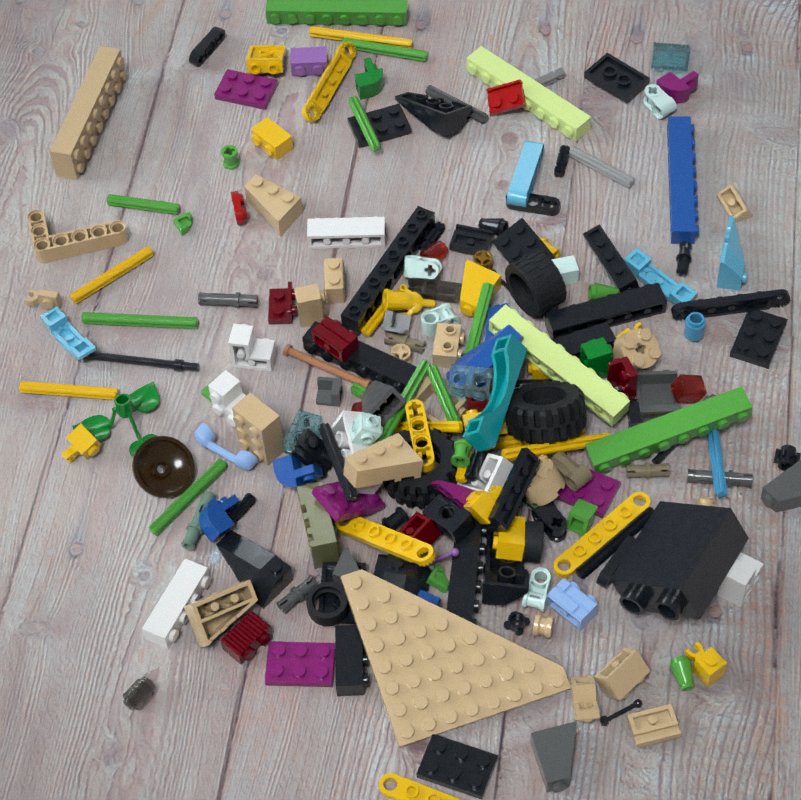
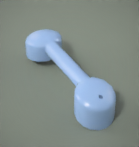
(206, 438)

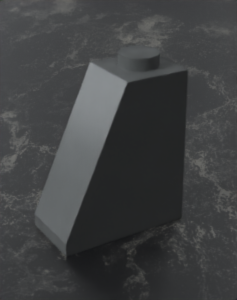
(381, 401)
(784, 491)
(554, 755)

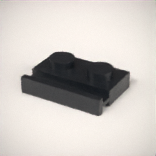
(471, 239)
(311, 450)

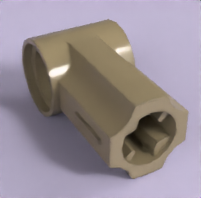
(574, 475)

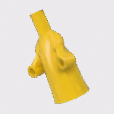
(404, 300)

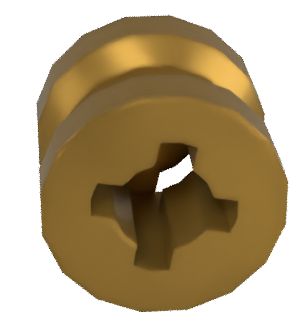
(483, 257)

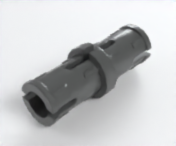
(296, 595)

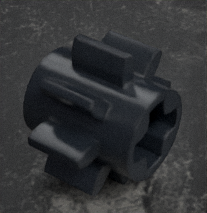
(786, 457)

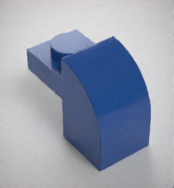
(292, 474)
(214, 517)

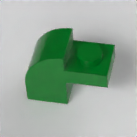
(369, 82)

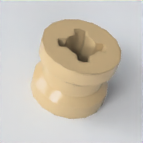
(401, 350)
(543, 626)

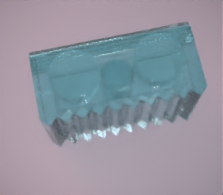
(670, 57)

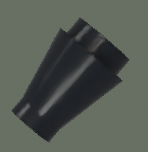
(497, 225)

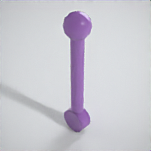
(454, 552)

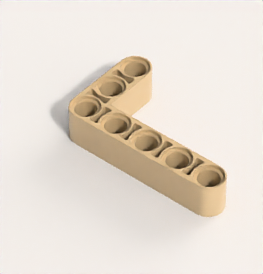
(74, 242)

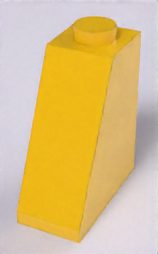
(472, 283)

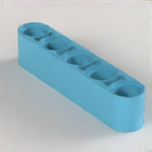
(525, 173)

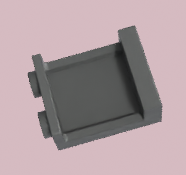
(655, 394)

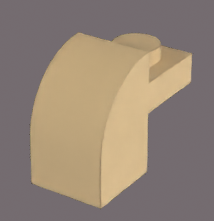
(584, 698)

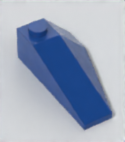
(481, 354)

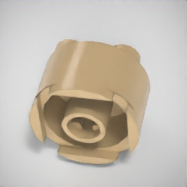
(639, 347)
(544, 483)

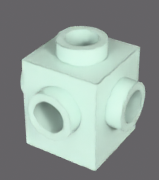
(366, 429)

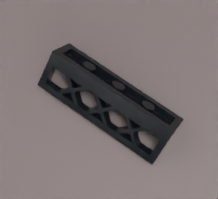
(610, 258)
(513, 491)

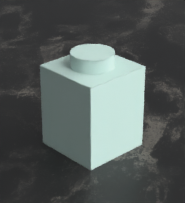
(568, 269)

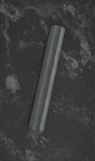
(475, 113)

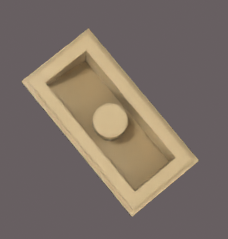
(734, 203)

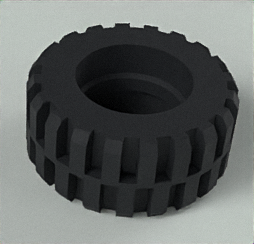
(546, 412)
(420, 491)

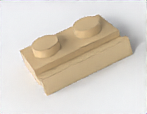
(654, 725)

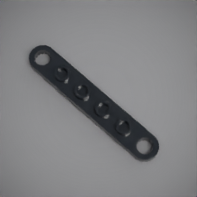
(731, 304)

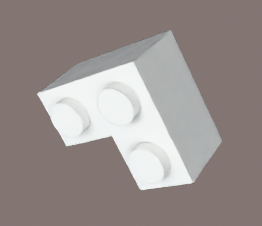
(250, 351)
(224, 394)
(493, 472)
(740, 579)

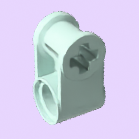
(658, 101)
(417, 267)
(439, 314)
(537, 592)

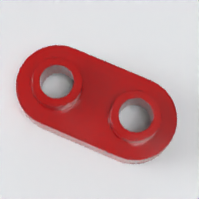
(240, 213)

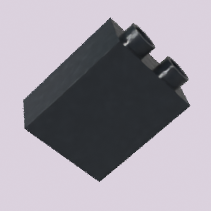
(679, 560)

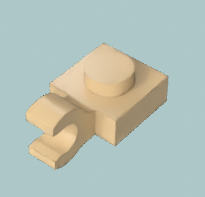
(47, 298)

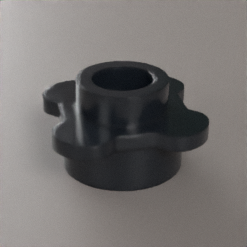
(516, 617)

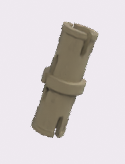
(410, 342)
(647, 470)

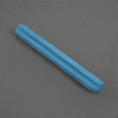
(717, 465)

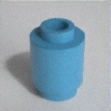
(694, 326)

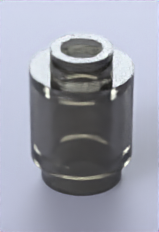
(139, 693)

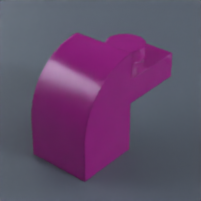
(678, 88)

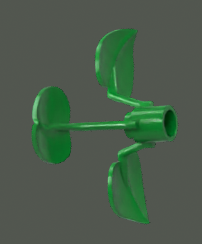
(143, 399)

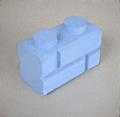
(572, 603)

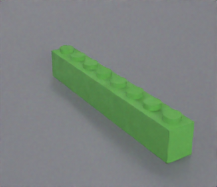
(338, 12)
(668, 430)

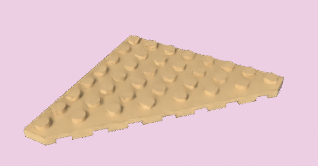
(440, 667)

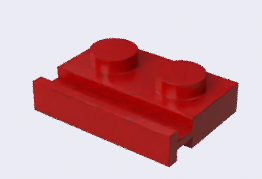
(506, 97)

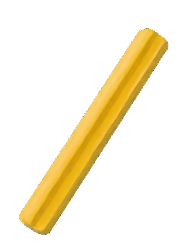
(444, 426)

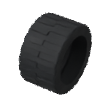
(535, 283)

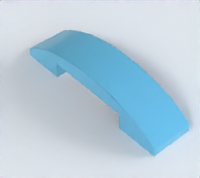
(647, 273)
(66, 334)

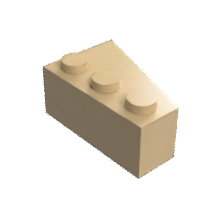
(273, 203)
(382, 462)
(217, 611)

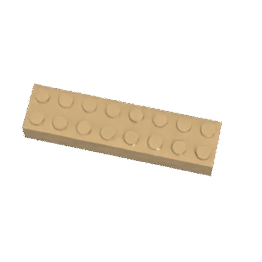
(88, 113)

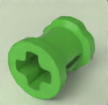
(229, 154)
(461, 453)

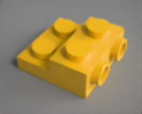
(266, 59)

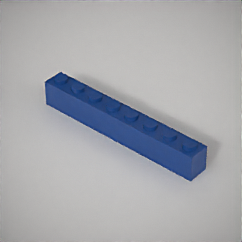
(681, 182)

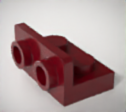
(281, 305)
(622, 374)

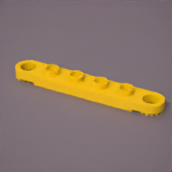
(329, 82)
(600, 534)
(387, 540)
(410, 790)

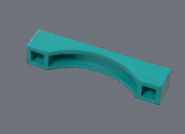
(507, 361)

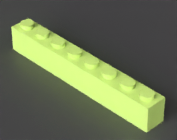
(539, 99)
(562, 366)

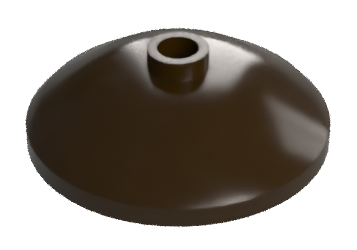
(174, 460)

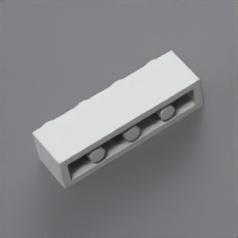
(346, 232)
(169, 613)

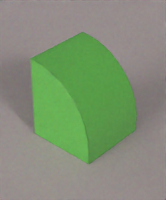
(581, 517)

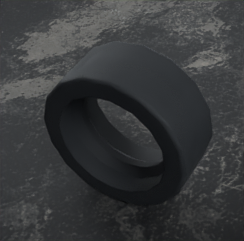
(533, 541)
(332, 618)

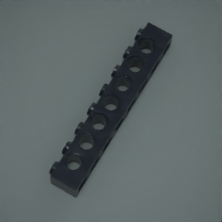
(387, 270)

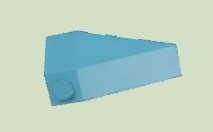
(732, 263)

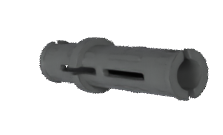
(228, 299)
(732, 478)

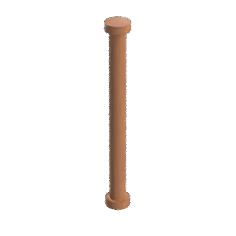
(289, 350)

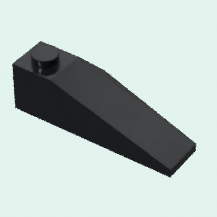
(435, 113)
(253, 563)
(406, 575)
(502, 578)

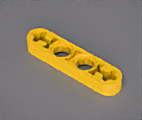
(418, 435)

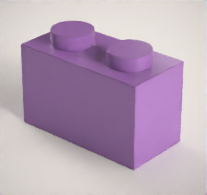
(308, 61)

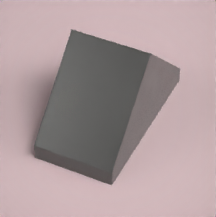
(344, 566)

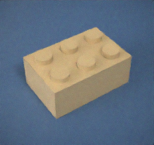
(258, 429)

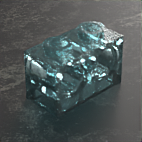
(472, 377)
(301, 422)

